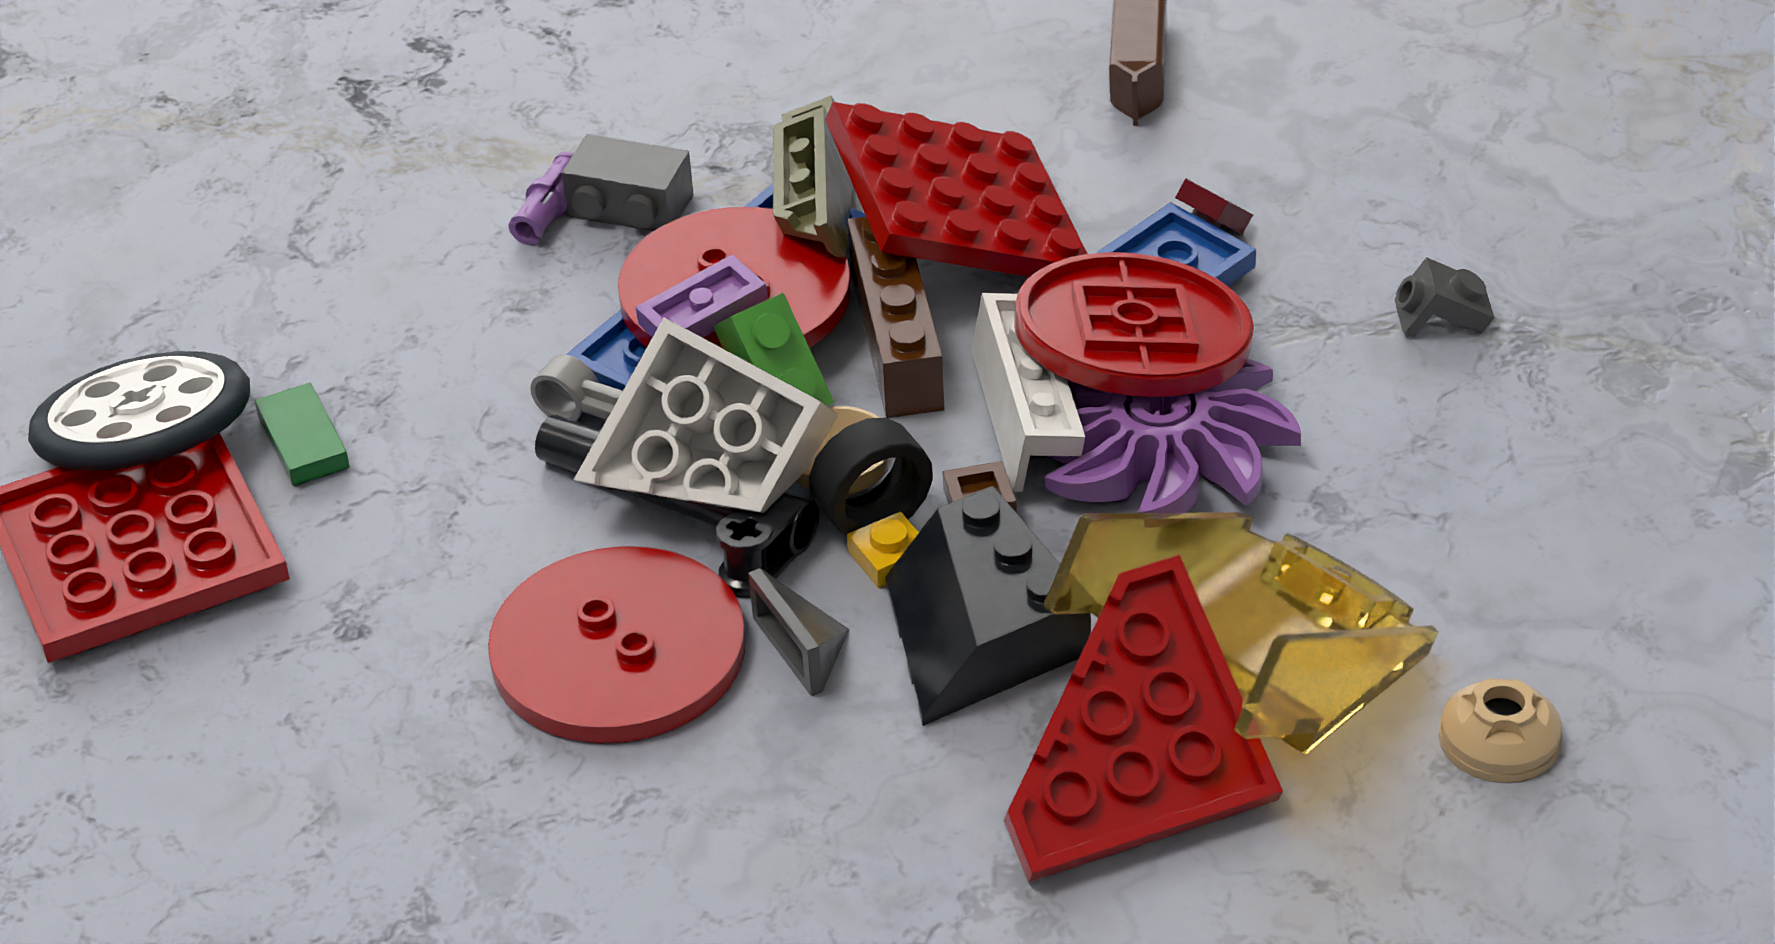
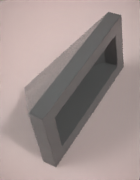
(797, 629)

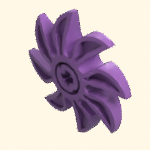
(1174, 443)

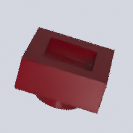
(1213, 207)

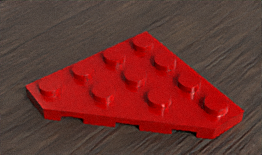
(1139, 734)

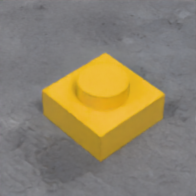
(881, 545)

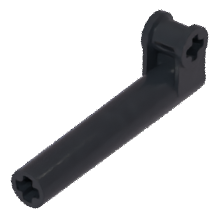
(747, 537)

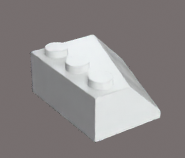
(706, 428)

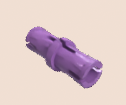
(534, 216)

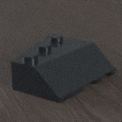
(974, 606)

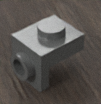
(1443, 292)

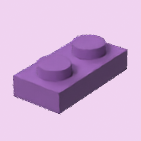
(704, 298)

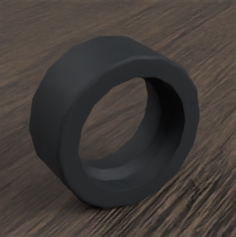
(853, 453)

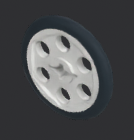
(139, 410)

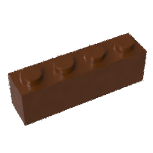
(896, 325)

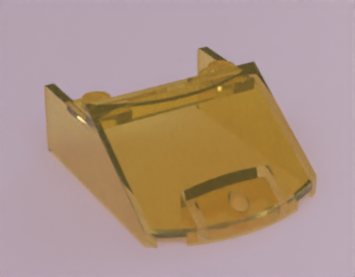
(1292, 621)

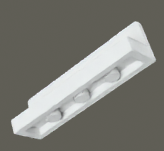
(1025, 400)

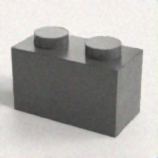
(627, 183)

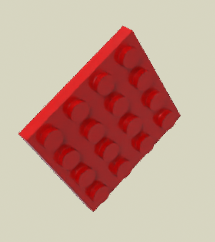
(953, 191)
(133, 546)

